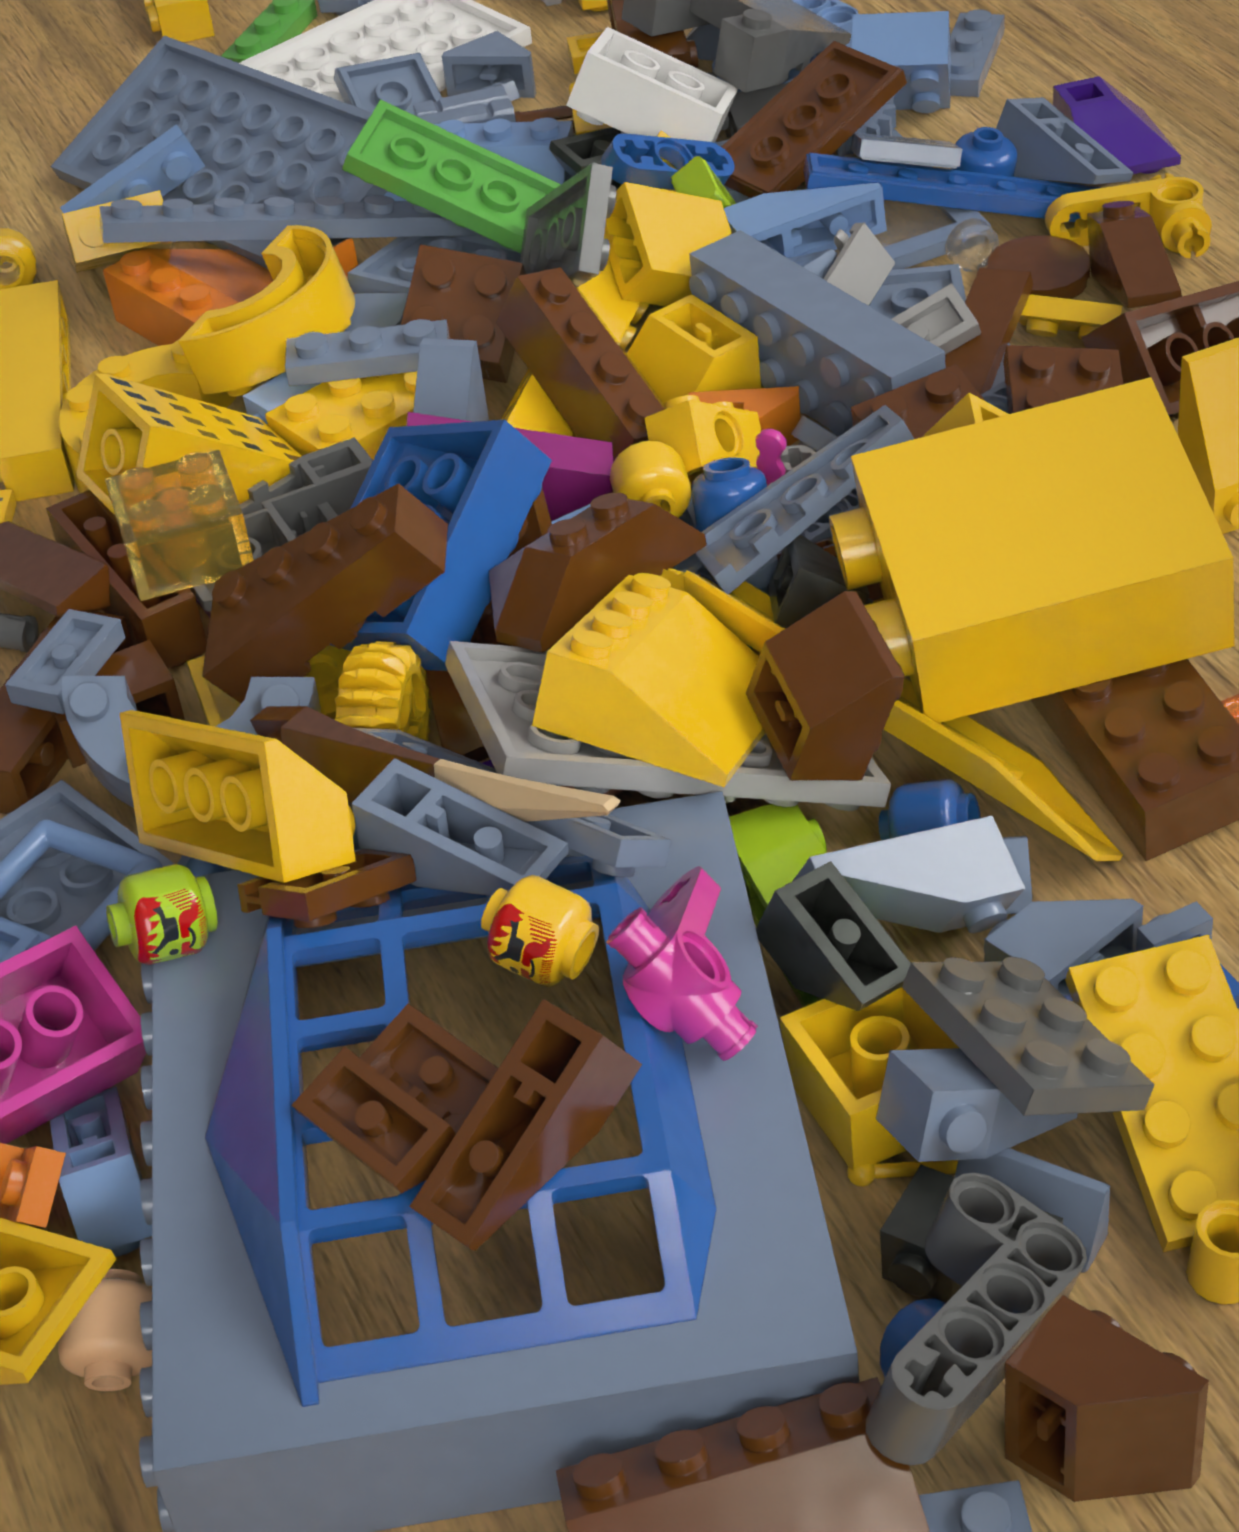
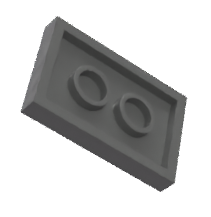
(1027, 1037)

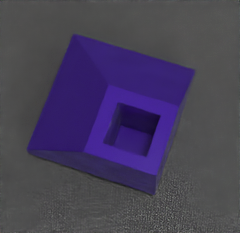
(1116, 124)

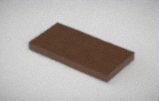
(809, 116)

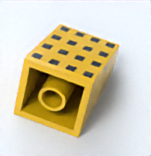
(149, 426)

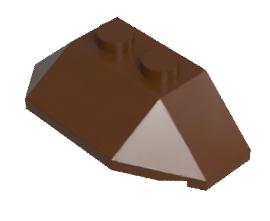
(579, 562)

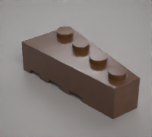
(320, 589)

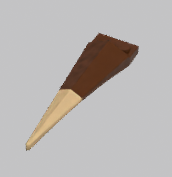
(356, 759)

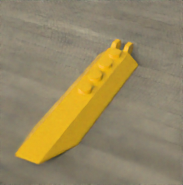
(957, 744)

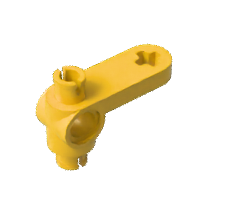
(1171, 202)

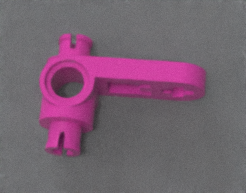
(677, 972)

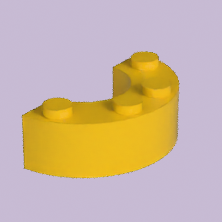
(247, 341)
(157, 367)

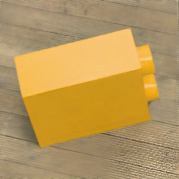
(1038, 551)

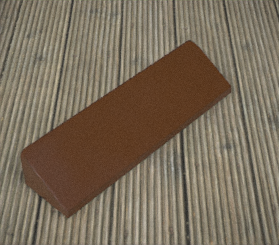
(51, 573)

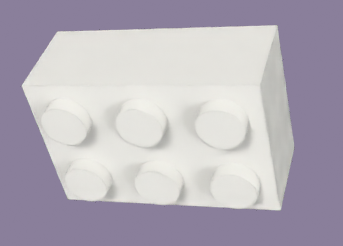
(648, 91)

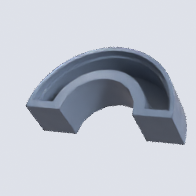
(94, 708)

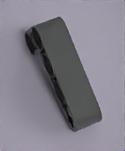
(1010, 1275)

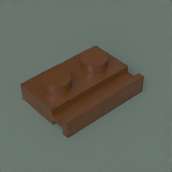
(317, 897)

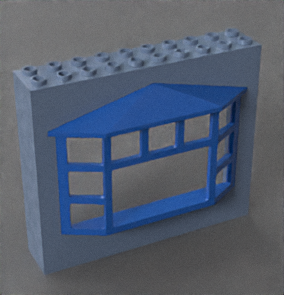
(474, 1417)

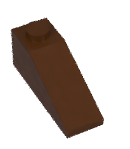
(1130, 256)
(526, 1124)

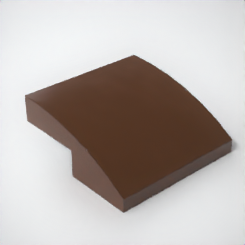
(399, 1098)

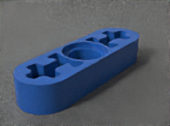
(638, 159)

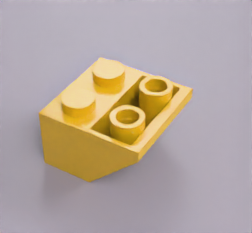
(695, 351)

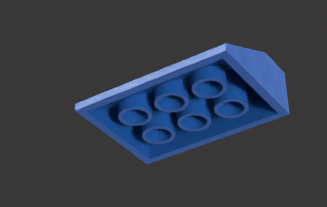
(482, 485)

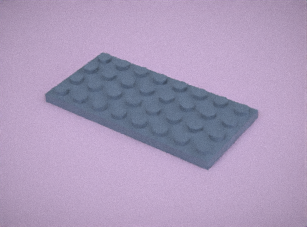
(245, 125)

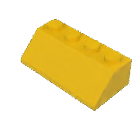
(234, 799)

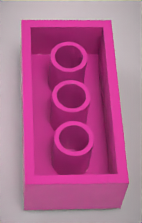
(61, 1032)

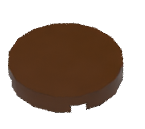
(1056, 264)

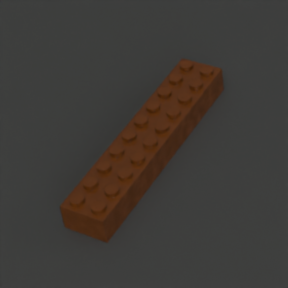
(1145, 740)

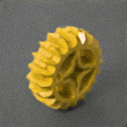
(384, 689)

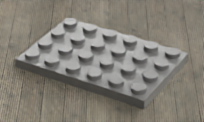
(501, 696)

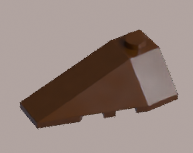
(1159, 335)

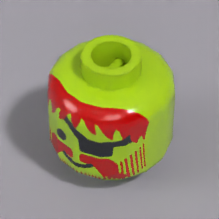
(162, 914)

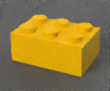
(344, 411)

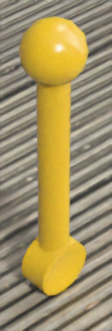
(867, 1173)

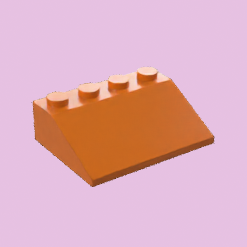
(170, 289)

